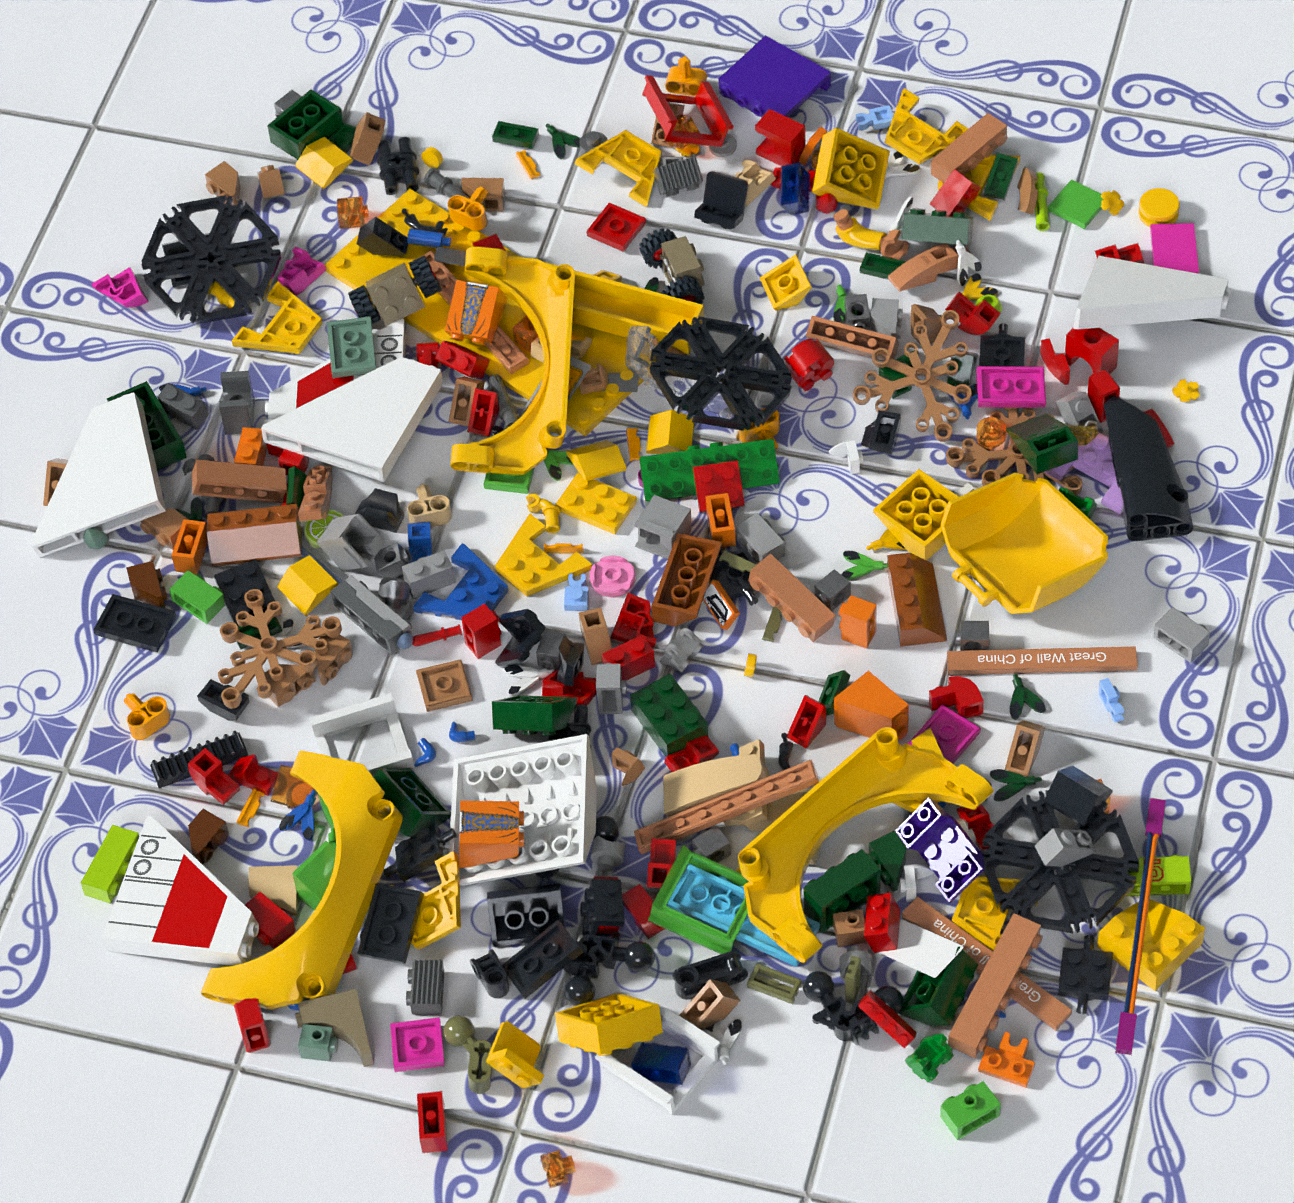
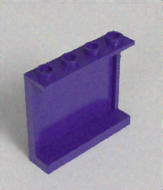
(772, 79)

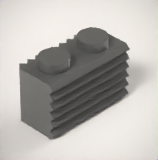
(678, 176)
(183, 406)
(426, 987)

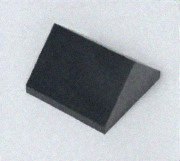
(1076, 795)

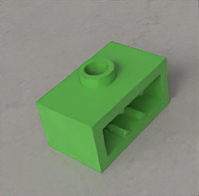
(197, 596)
(970, 1110)

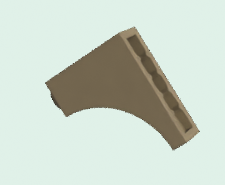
(341, 1013)

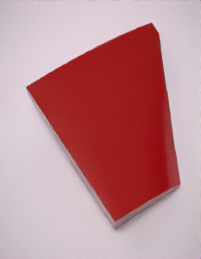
(634, 621)
(583, 688)

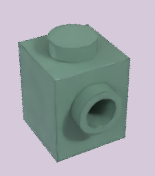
(317, 1042)

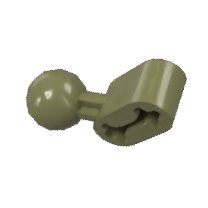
(460, 1033)

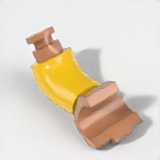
(856, 235)

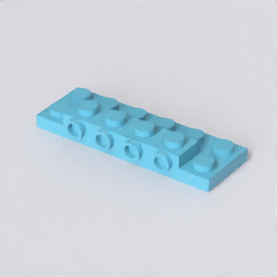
(716, 903)

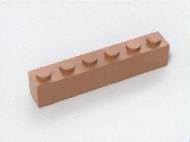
(995, 985)

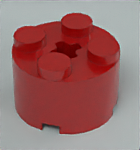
(809, 363)

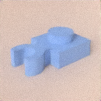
(877, 117)
(576, 595)
(1109, 695)

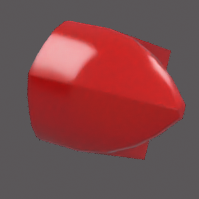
(826, 203)

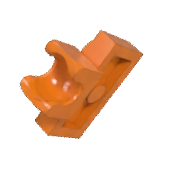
(1008, 1062)

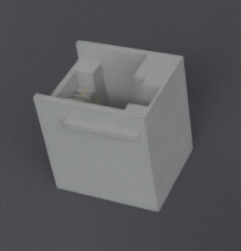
(660, 525)
(350, 542)

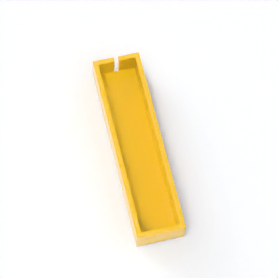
(618, 306)

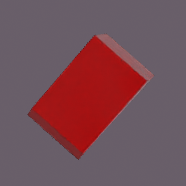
(483, 412)
(807, 722)

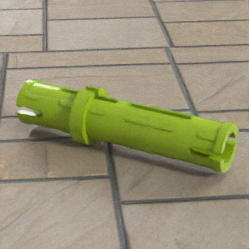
(1041, 208)

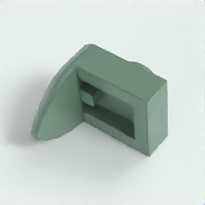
(95, 538)

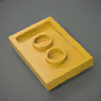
(596, 503)

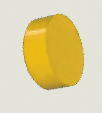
(432, 157)
(750, 665)

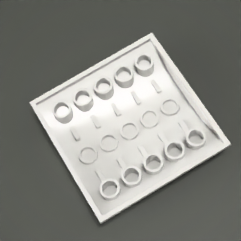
(554, 791)

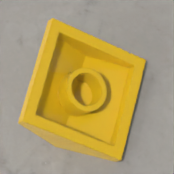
(323, 162)
(786, 284)
(669, 433)
(597, 460)
(306, 584)

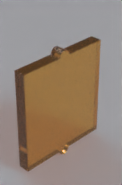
(289, 789)

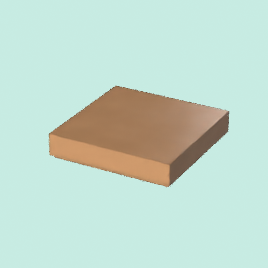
(444, 685)

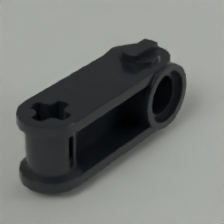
(716, 968)

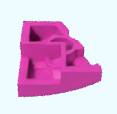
(300, 271)
(122, 288)

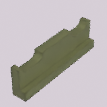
(737, 562)
(772, 625)

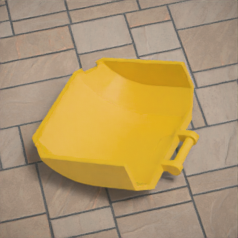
(1021, 543)

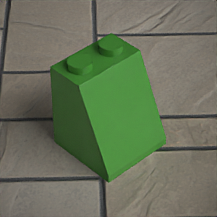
(314, 875)

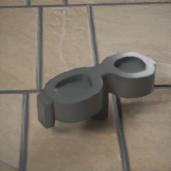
(189, 464)

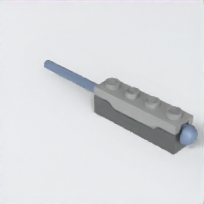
(369, 611)

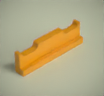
(527, 164)
(633, 444)
(563, 548)
(250, 808)

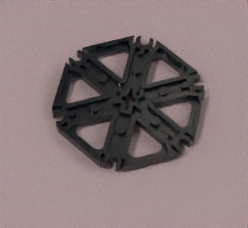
(200, 249)
(710, 361)
(1067, 882)

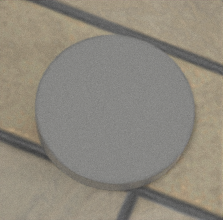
(727, 148)

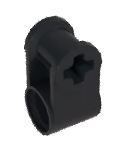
(489, 970)

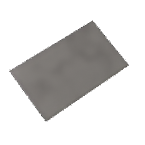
(450, 256)
(624, 385)

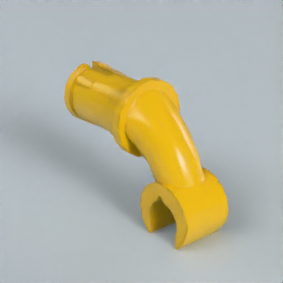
(549, 510)

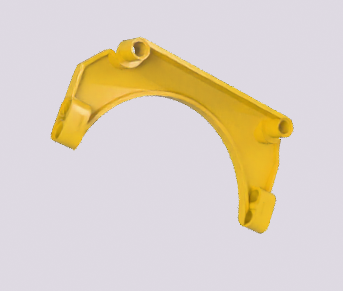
(550, 309)
(870, 777)
(321, 947)

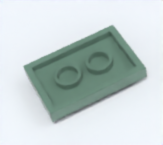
(351, 347)

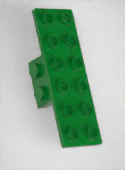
(673, 477)

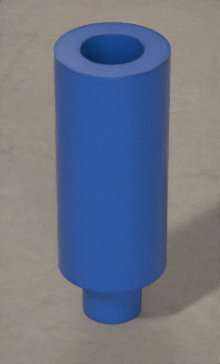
(427, 238)

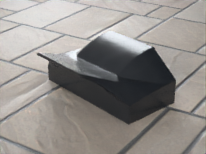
(883, 432)
(382, 510)
(572, 661)
(211, 699)

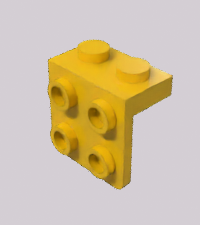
(515, 1056)

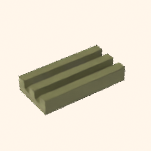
(853, 980)
(773, 987)

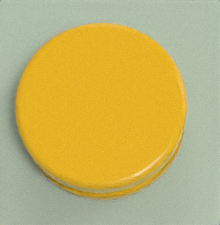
(1159, 207)

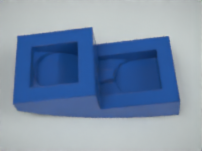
(419, 540)

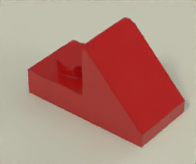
(252, 775)

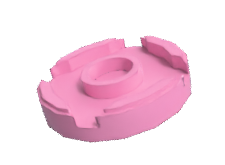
(612, 576)

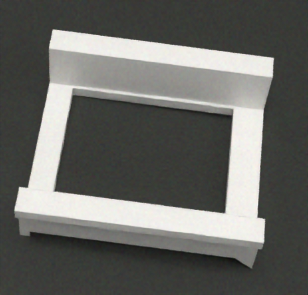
(361, 715)
(688, 1035)

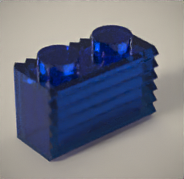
(795, 189)
(662, 1062)

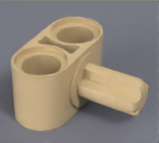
(429, 508)

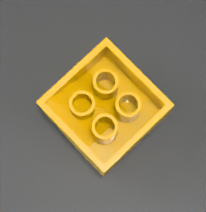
(850, 169)
(916, 514)
(1167, 941)
(609, 1023)

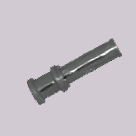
(443, 184)
(507, 410)

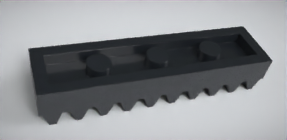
(176, 766)

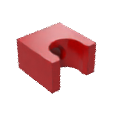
(783, 138)
(1093, 346)

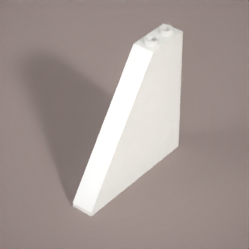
(1142, 293)
(363, 421)
(106, 480)

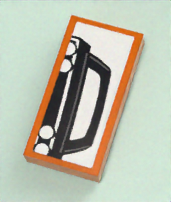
(813, 143)
(720, 605)

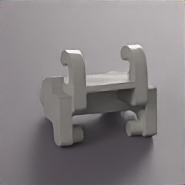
(680, 649)

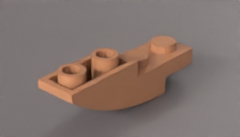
(925, 267)
(317, 494)

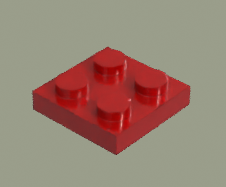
(616, 227)
(716, 480)

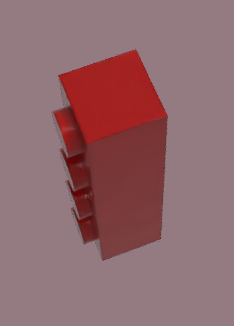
(887, 1019)

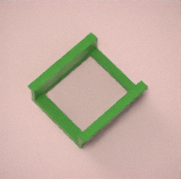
(687, 926)

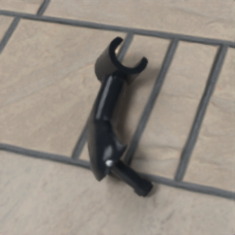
(413, 222)
(784, 752)

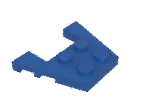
(476, 587)

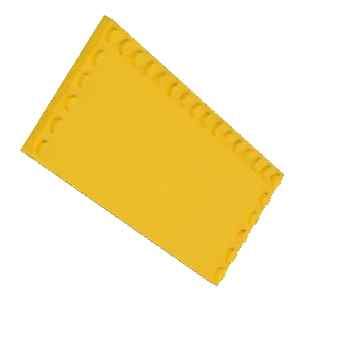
(356, 266)

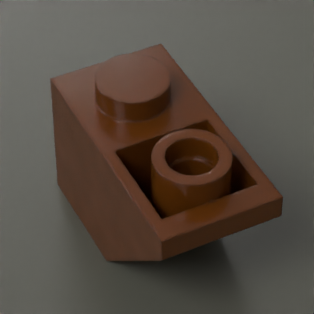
(145, 584)
(206, 835)

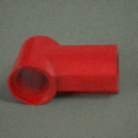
(427, 352)

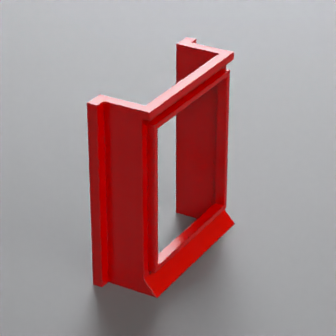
(707, 104)

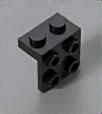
(723, 200)
(526, 633)
(602, 905)

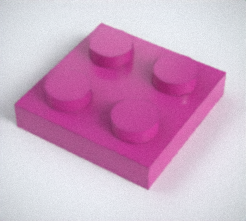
(417, 1044)

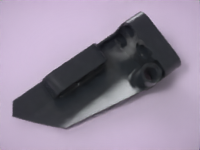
(1144, 471)

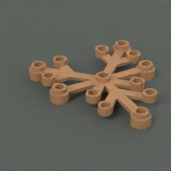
(932, 353)
(955, 456)
(269, 647)

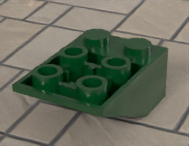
(1045, 442)

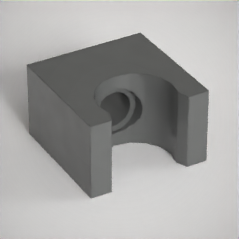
(237, 402)

